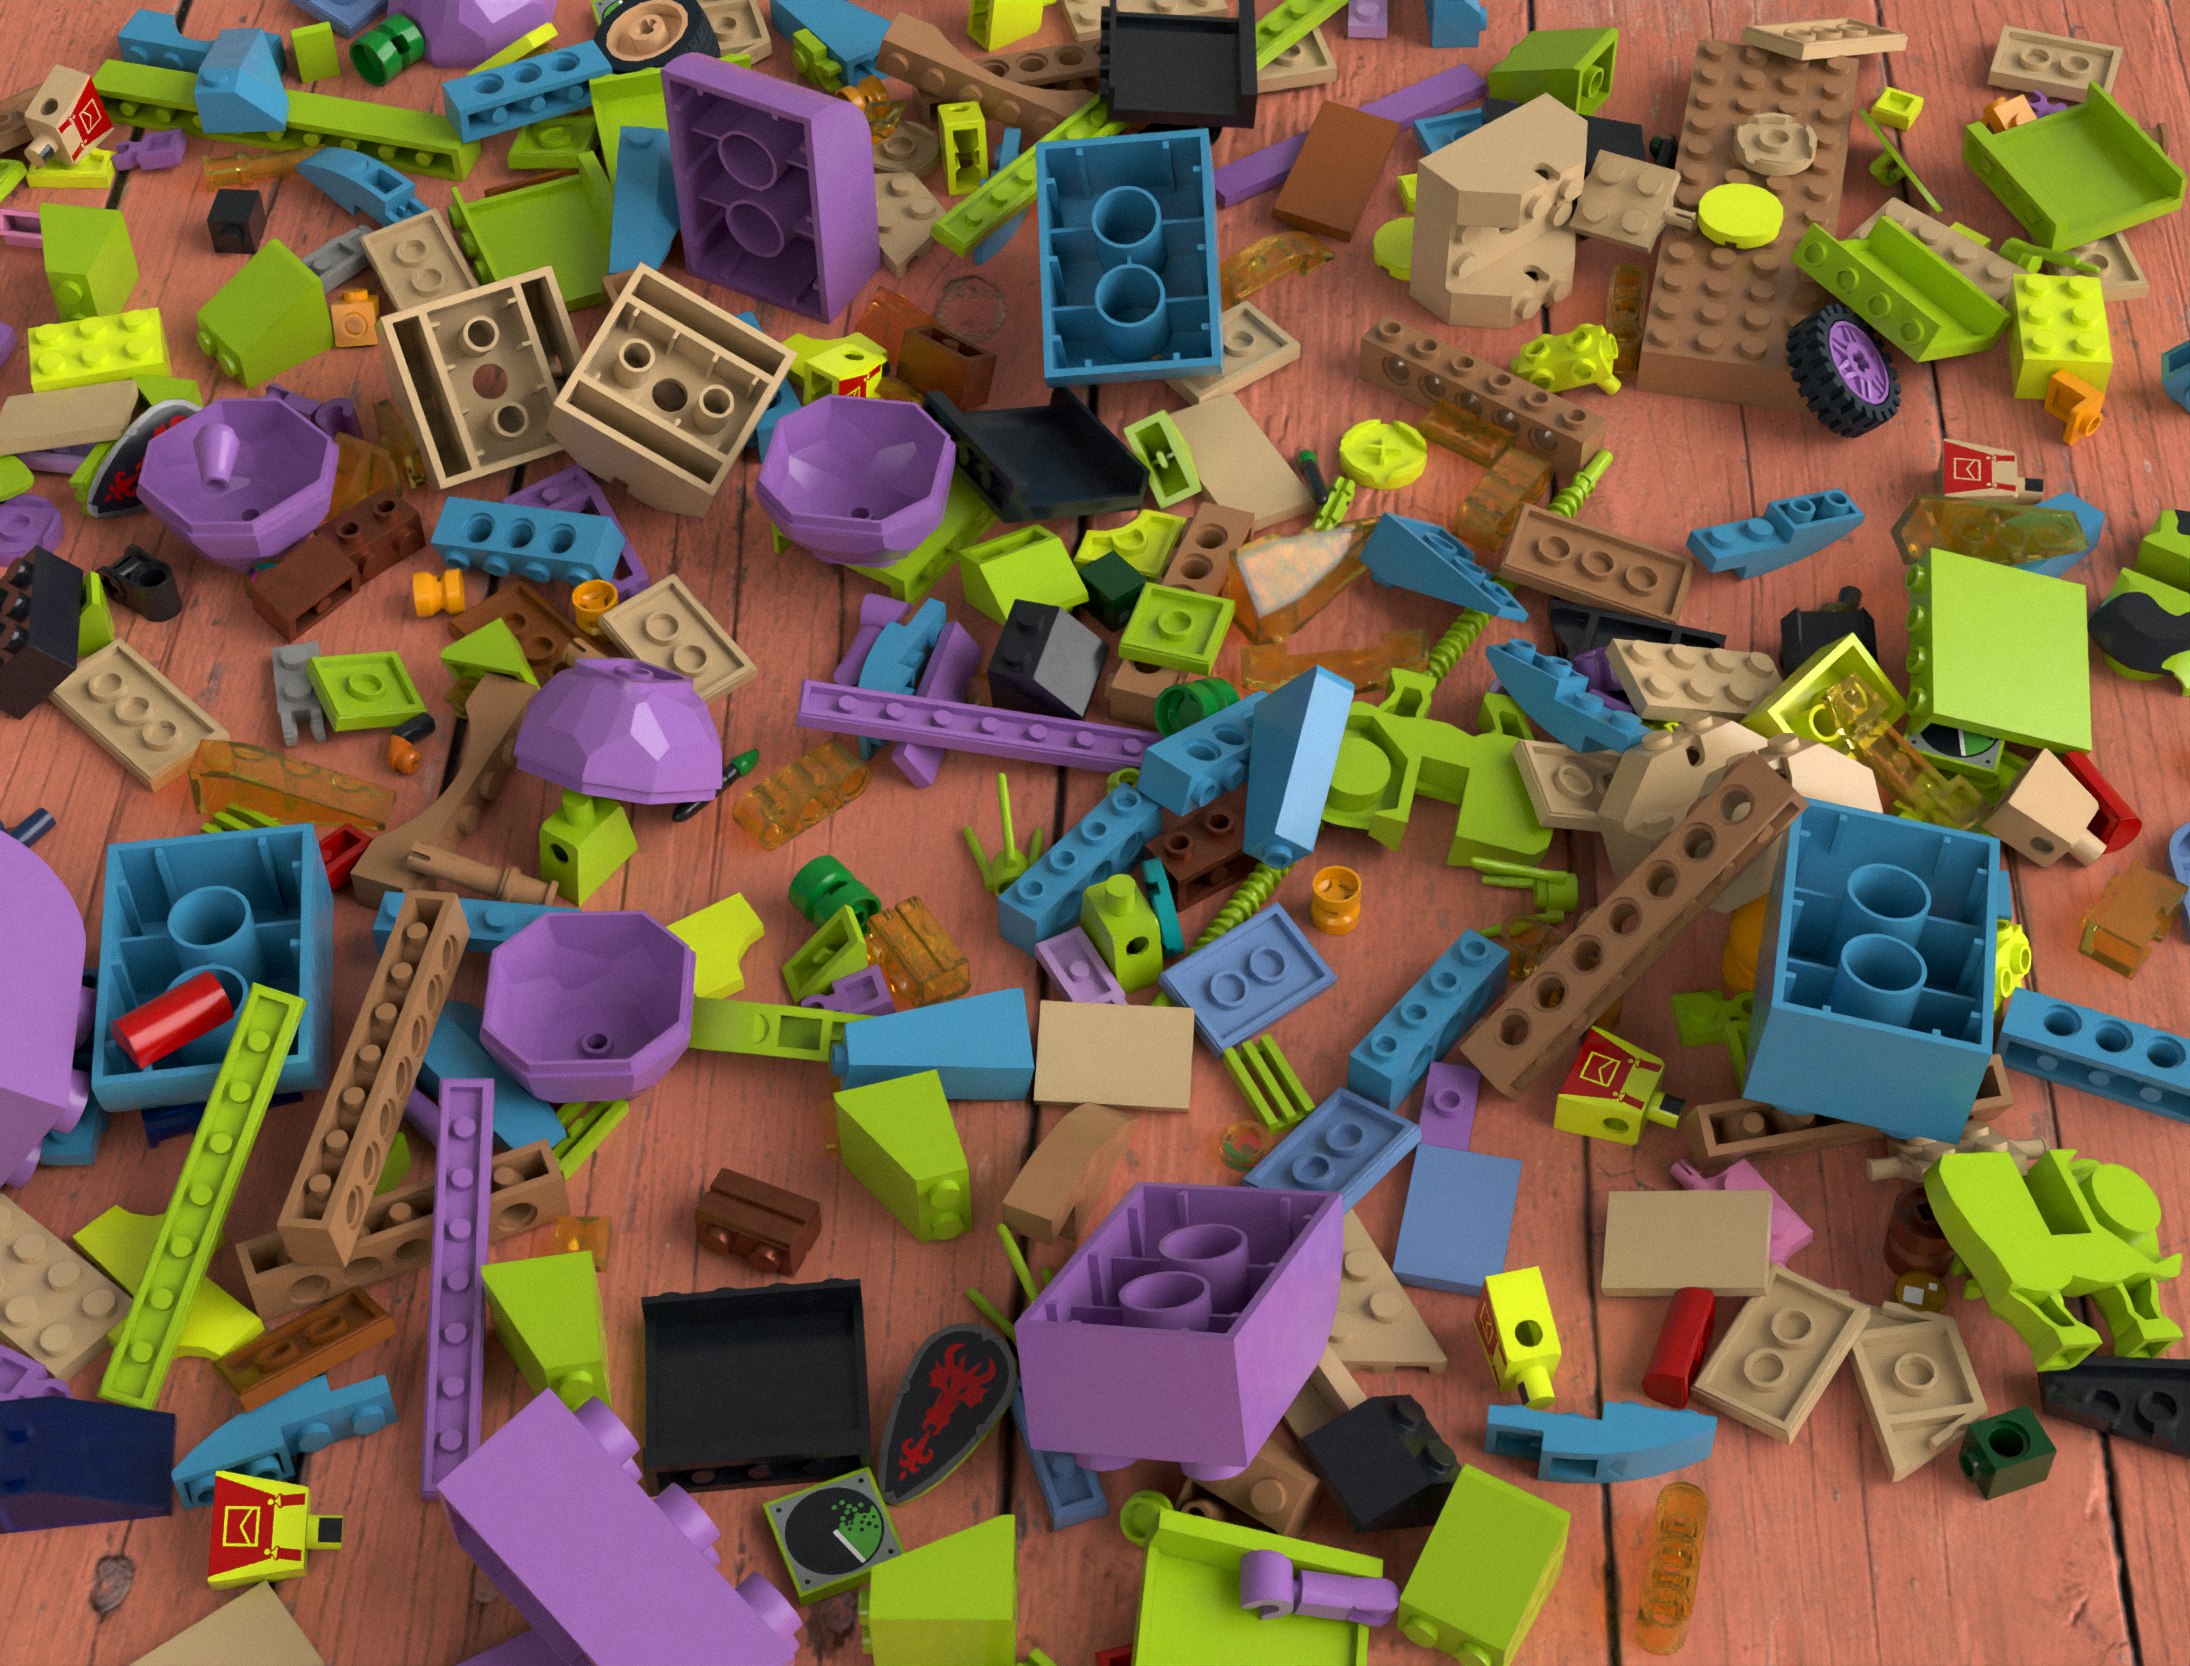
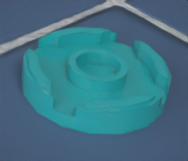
(1163, 907)

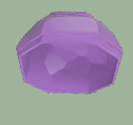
(471, 30)
(857, 478)
(274, 492)
(622, 734)
(589, 1005)

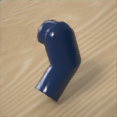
(31, 828)

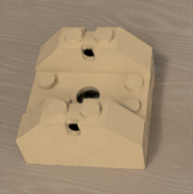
(1498, 217)
(673, 336)
(440, 346)
(1674, 769)

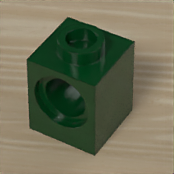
(1111, 589)
(2016, 1435)

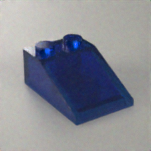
(82, 1463)

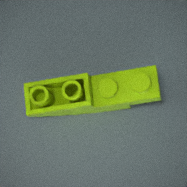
(767, 1029)

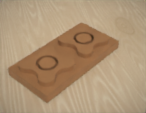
(1595, 566)

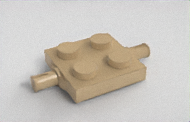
(1628, 202)
(1914, 1156)

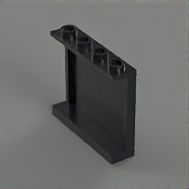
(1179, 68)
(1041, 459)
(755, 1386)

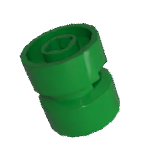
(387, 50)
(1190, 703)
(825, 887)

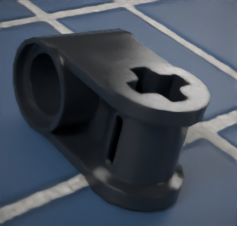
(142, 585)

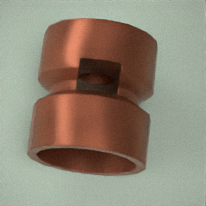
(1915, 1237)

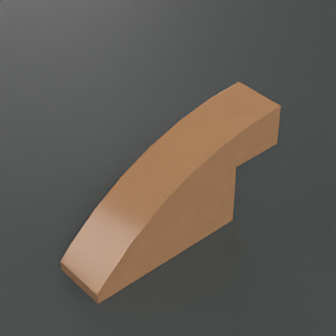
(1068, 1173)

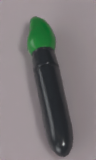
(1314, 480)
(738, 767)

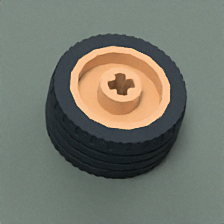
(654, 33)

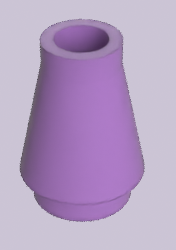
(216, 454)

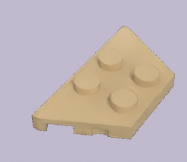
(738, 27)
(904, 219)
(1373, 1316)
(1914, 1384)

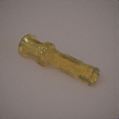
(243, 168)

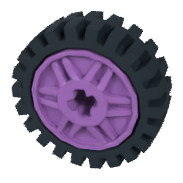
(1843, 371)

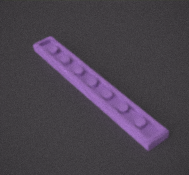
(1419, 101)
(971, 727)
(456, 1283)

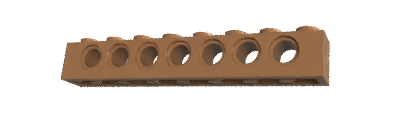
(1660, 922)
(374, 1080)

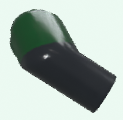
(1665, 150)

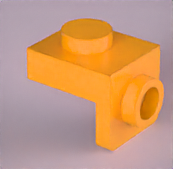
(2007, 114)
(355, 318)
(2074, 404)

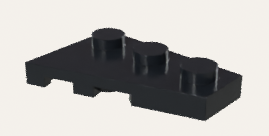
(2125, 1398)

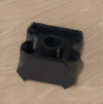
(1810, 630)

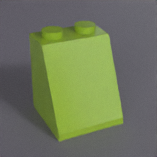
(1565, 63)
(87, 260)
(266, 317)
(907, 1153)
(552, 1324)
(1484, 1571)
(946, 1601)

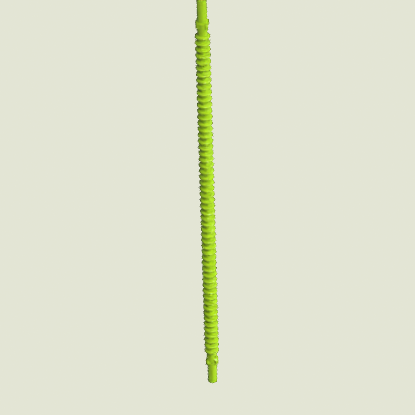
(1442, 659)

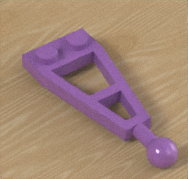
(573, 492)

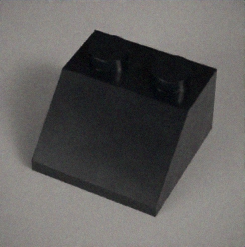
(1046, 662)
(1384, 1464)

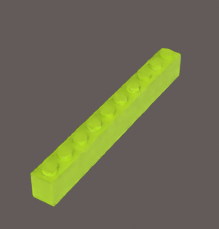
(393, 135)

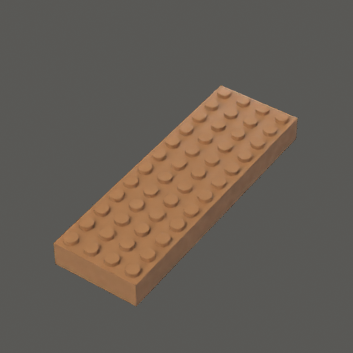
(1725, 310)

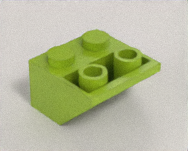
(1020, 566)

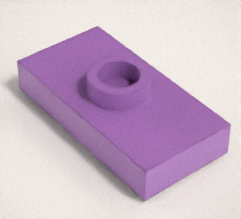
(1449, 1105)

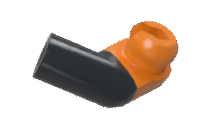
(403, 737)

